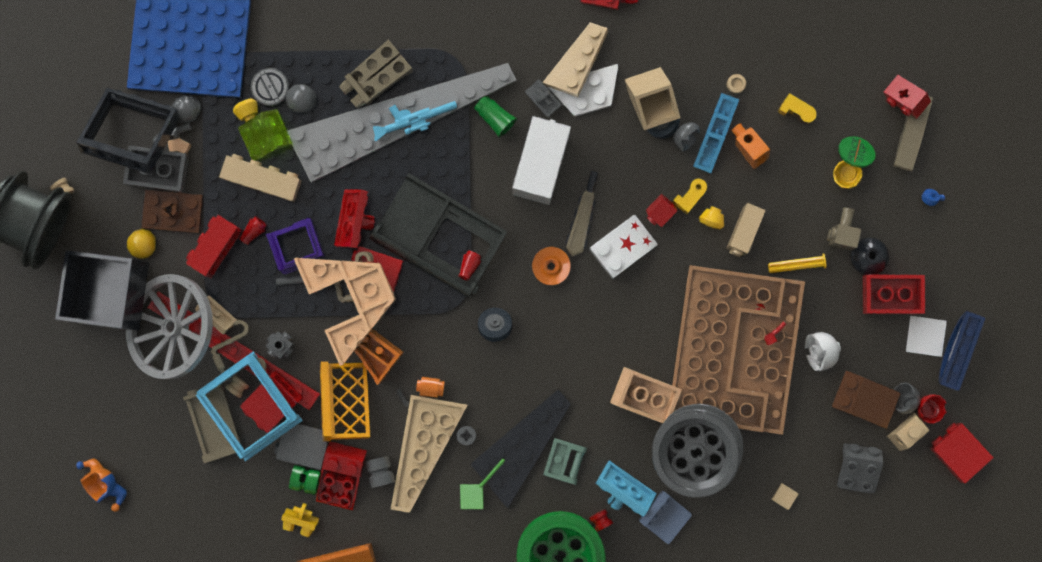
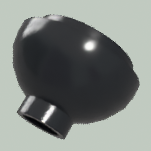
(861, 260)

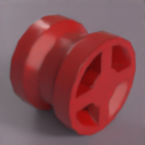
(601, 520)

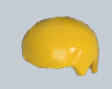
(847, 175)
(141, 243)

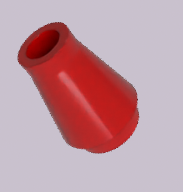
(253, 229)
(469, 264)

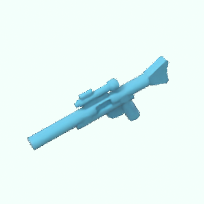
(416, 120)

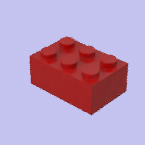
(213, 246)
(894, 294)

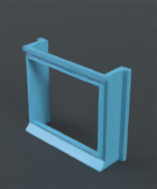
(292, 418)

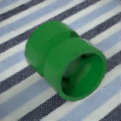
(311, 482)

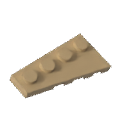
(577, 62)

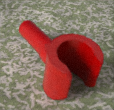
(770, 338)

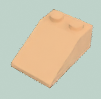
(645, 395)

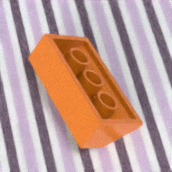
(360, 553)

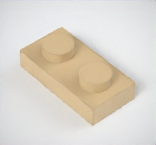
(221, 318)

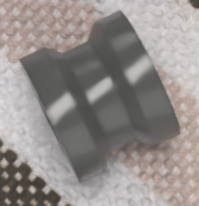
(466, 435)

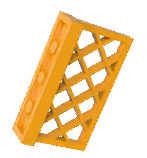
(328, 405)

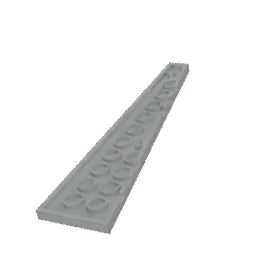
(350, 136)

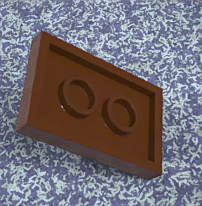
(172, 211)

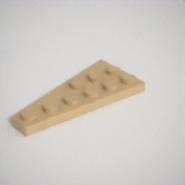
(425, 436)

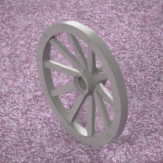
(174, 328)

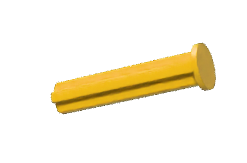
(797, 264)

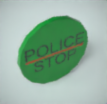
(856, 151)

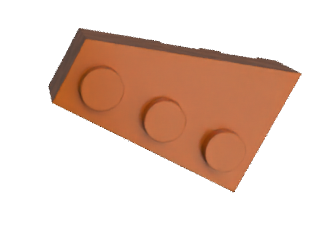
(378, 355)

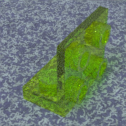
(264, 134)

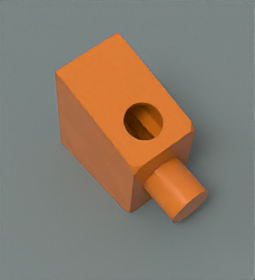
(754, 152)

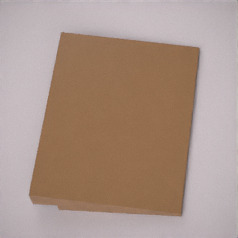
(724, 347)

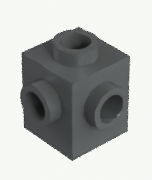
(287, 345)

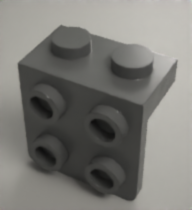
(860, 468)

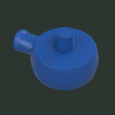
(931, 197)

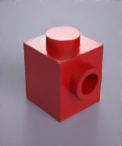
(661, 211)

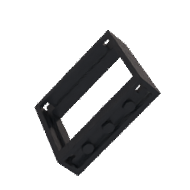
(119, 156)

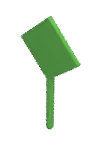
(472, 494)

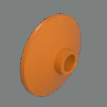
(555, 256)

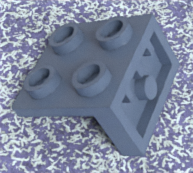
(665, 517)

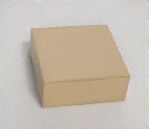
(784, 496)

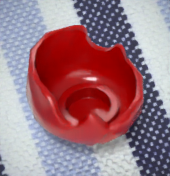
(931, 408)

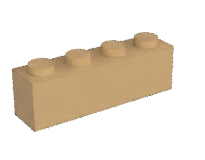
(262, 179)

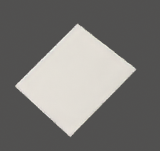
(926, 336)

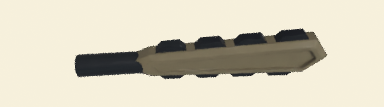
(576, 240)

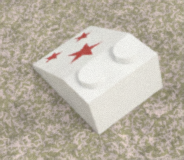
(623, 246)

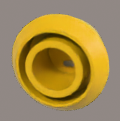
(246, 109)
(712, 218)

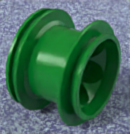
(572, 527)

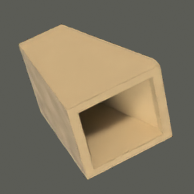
(652, 98)

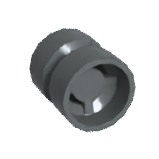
(379, 471)

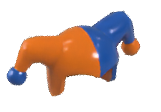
(101, 483)

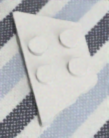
(595, 94)

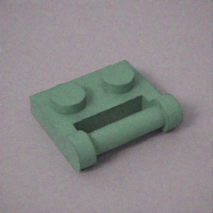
(558, 460)

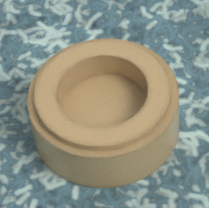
(736, 83)

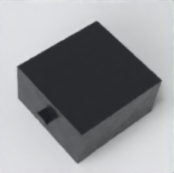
(102, 290)

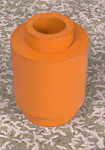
(430, 387)

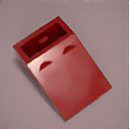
(340, 475)

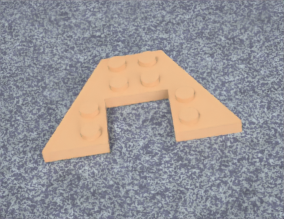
(368, 290)

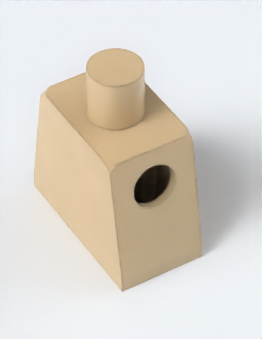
(908, 432)

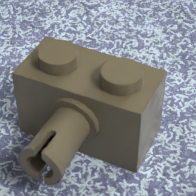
(843, 235)

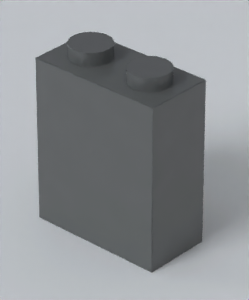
(302, 446)

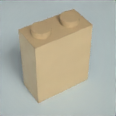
(745, 230)

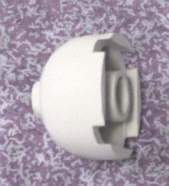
(823, 351)

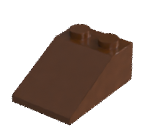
(866, 399)

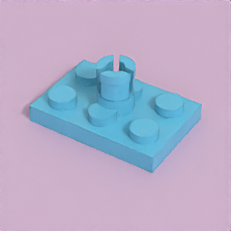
(625, 489)

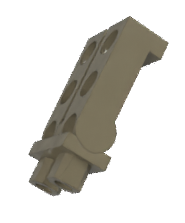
(370, 80)

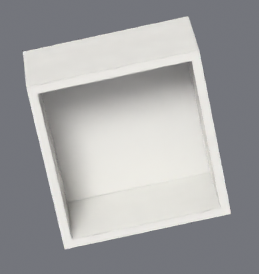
(541, 160)

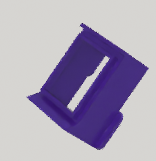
(291, 266)

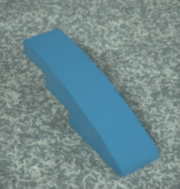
(716, 132)

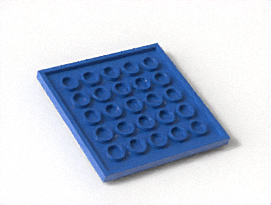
(189, 46)

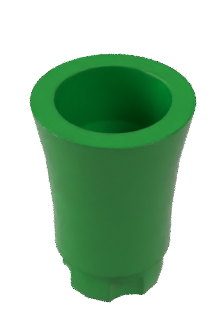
(495, 116)

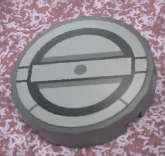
(269, 86)

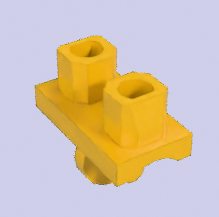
(299, 517)

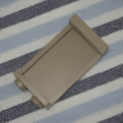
(211, 439)

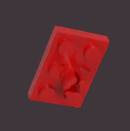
(353, 219)

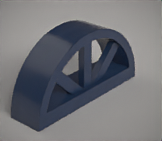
(960, 350)

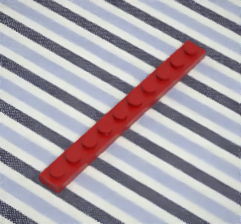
(237, 351)

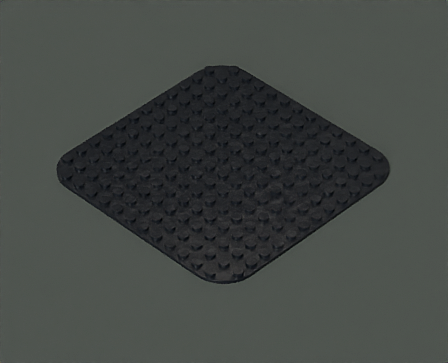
(436, 156)

